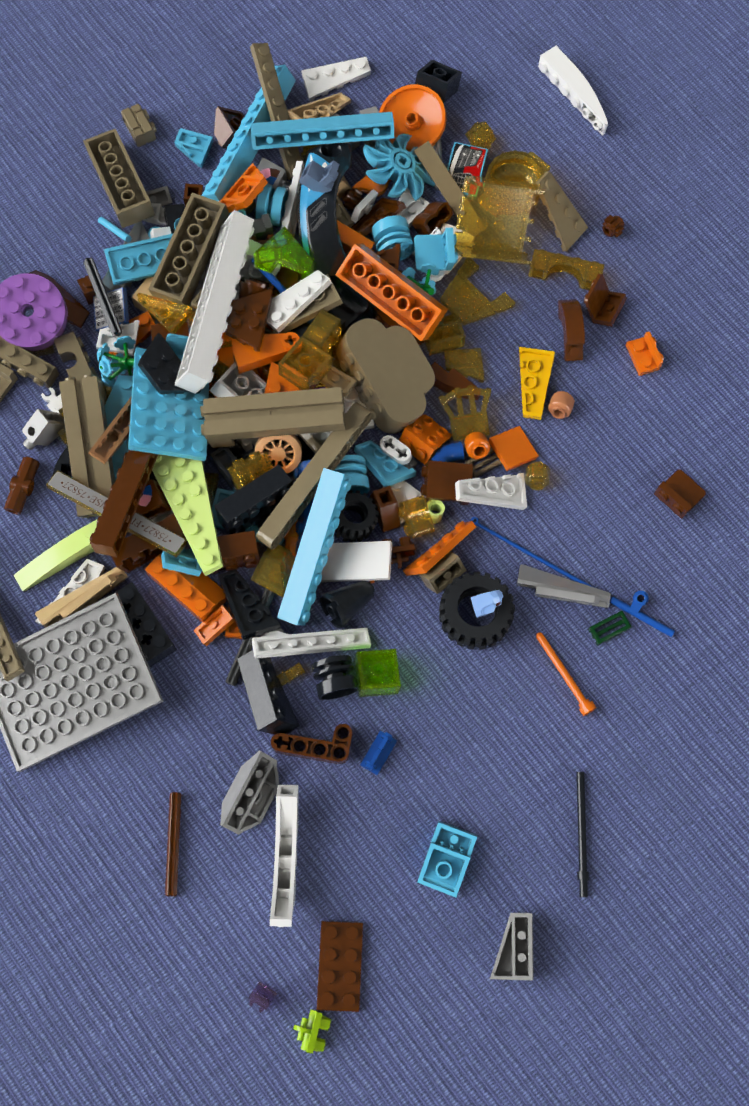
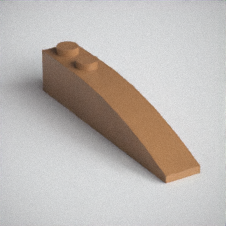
(113, 436)

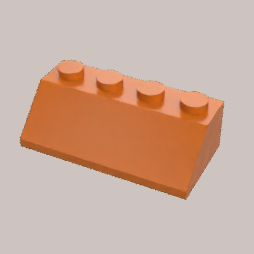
(195, 593)

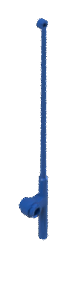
(633, 610)

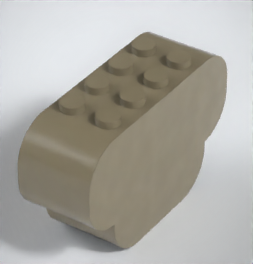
(388, 372)

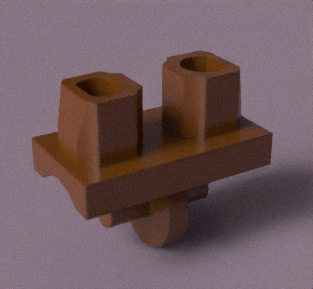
(401, 553)

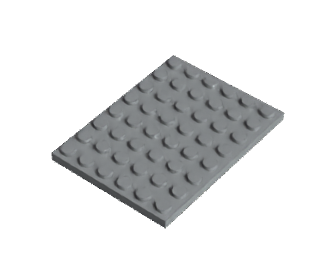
(75, 683)

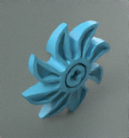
(397, 165)

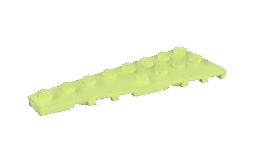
(189, 498)

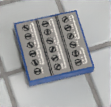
(120, 305)

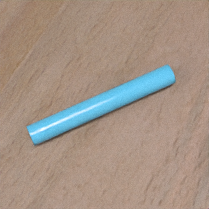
(114, 229)

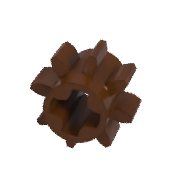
(352, 198)
(613, 226)

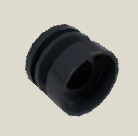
(334, 673)

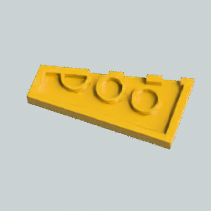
(535, 378)

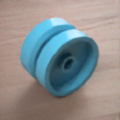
(272, 203)

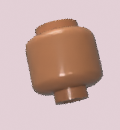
(561, 404)

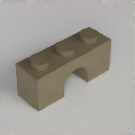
(70, 349)

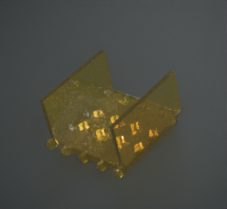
(495, 219)

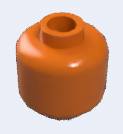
(477, 445)

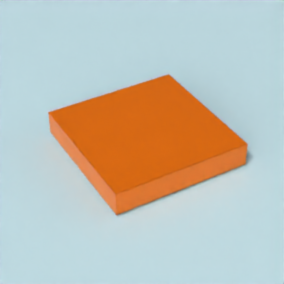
(513, 448)

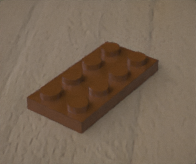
(339, 966)

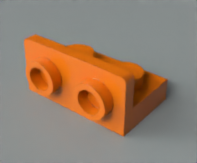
(645, 354)

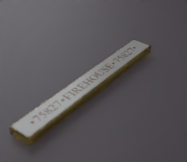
(94, 502)

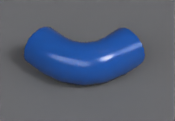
(449, 453)

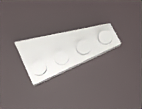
(295, 299)
(494, 491)

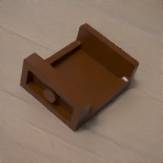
(441, 479)

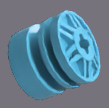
(393, 231)
(355, 467)

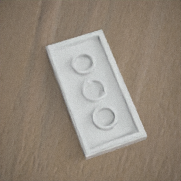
(358, 562)

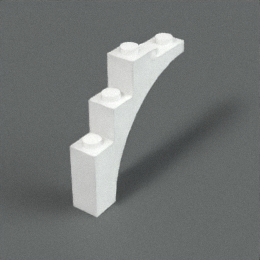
(285, 856)

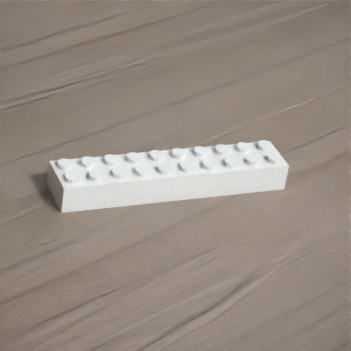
(215, 303)

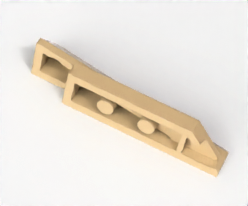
(81, 597)

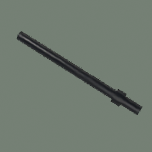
(582, 874)

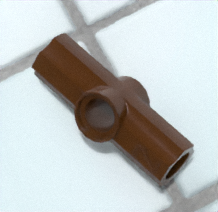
(21, 485)

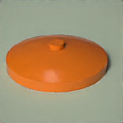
(417, 113)

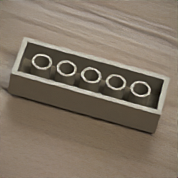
(119, 178)
(189, 250)

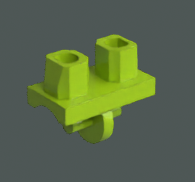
(309, 1030)

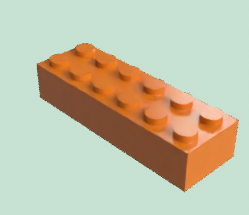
(391, 292)

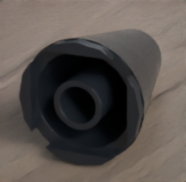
(346, 602)

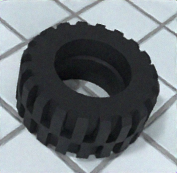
(468, 634)

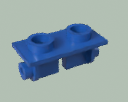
(378, 752)

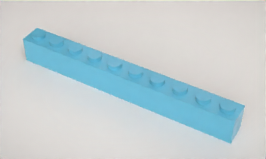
(240, 150)

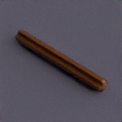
(173, 844)

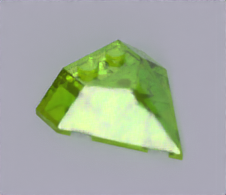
(285, 251)

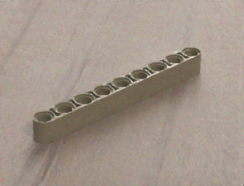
(306, 484)

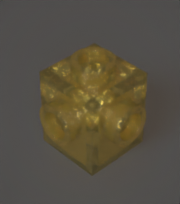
(481, 135)

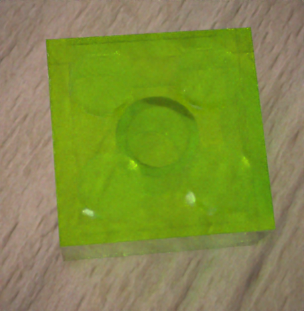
(377, 672)

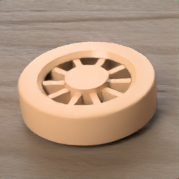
(279, 451)

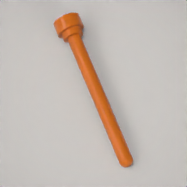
(586, 706)

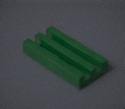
(596, 635)

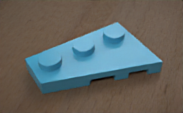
(382, 466)

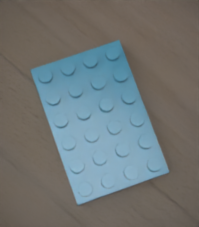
(165, 422)

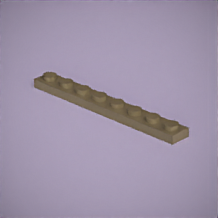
(274, 99)

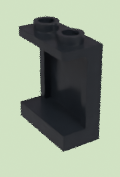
(353, 306)

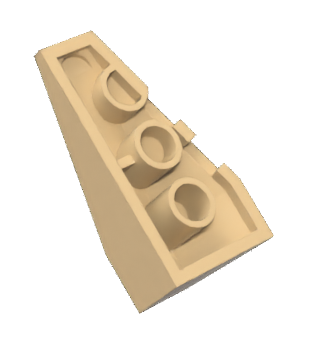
(320, 108)

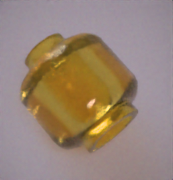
(537, 475)

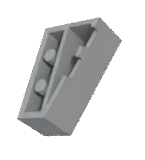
(516, 950)

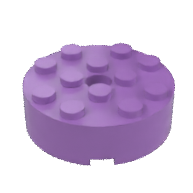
(49, 317)

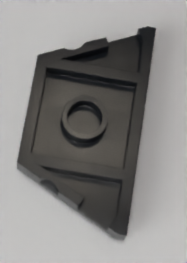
(161, 366)

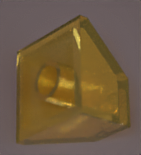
(274, 569)

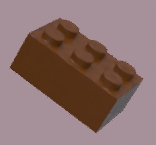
(238, 551)

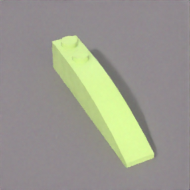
(57, 557)

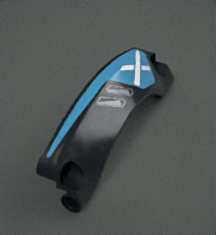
(318, 212)

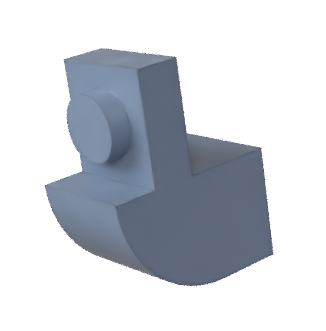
(319, 178)

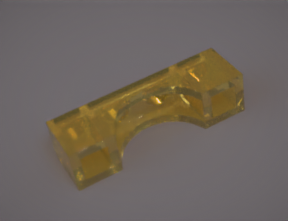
(547, 263)

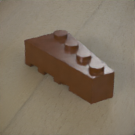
(137, 551)

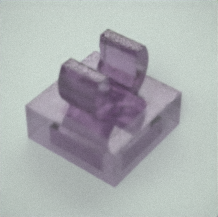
(262, 996)

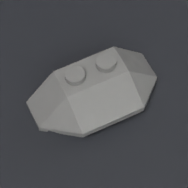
(250, 793)

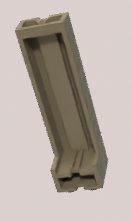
(272, 415)
(84, 424)

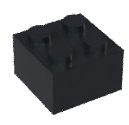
(439, 78)

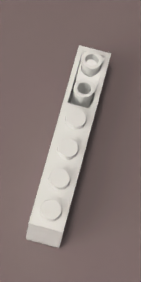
(573, 86)

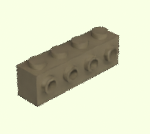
(27, 364)

